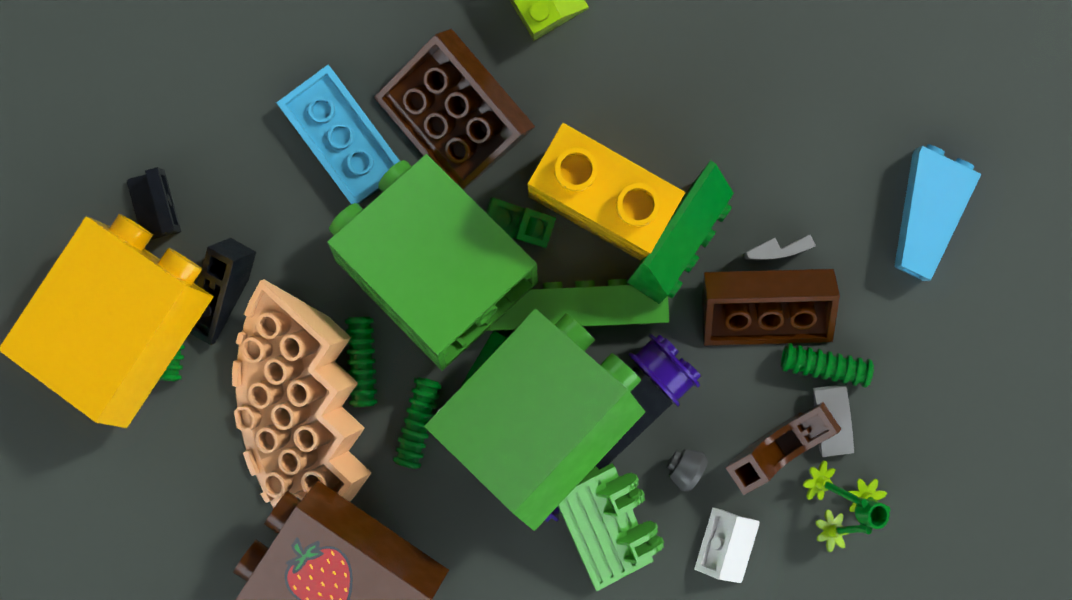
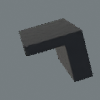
(154, 203)

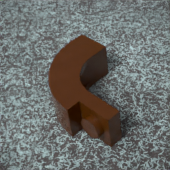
(780, 446)

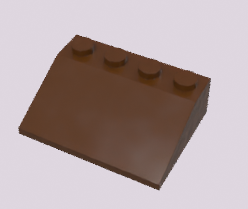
(454, 109)

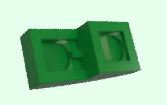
(522, 222)

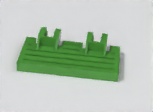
(606, 528)

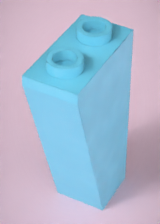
(932, 208)

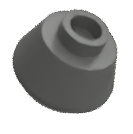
(687, 468)

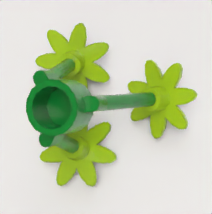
(865, 505)

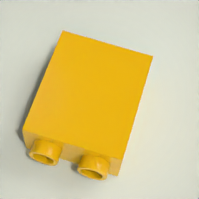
(604, 192)
(107, 320)

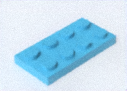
(339, 134)

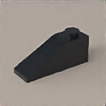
(224, 276)

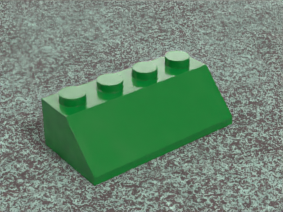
(685, 232)

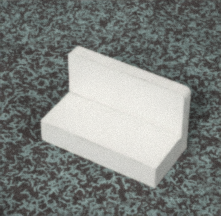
(726, 546)

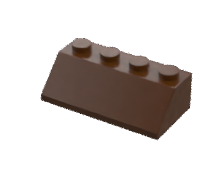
(769, 307)

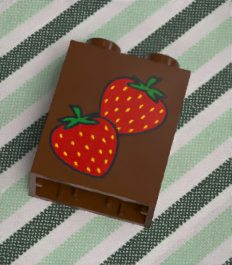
(334, 553)

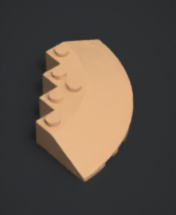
(294, 398)

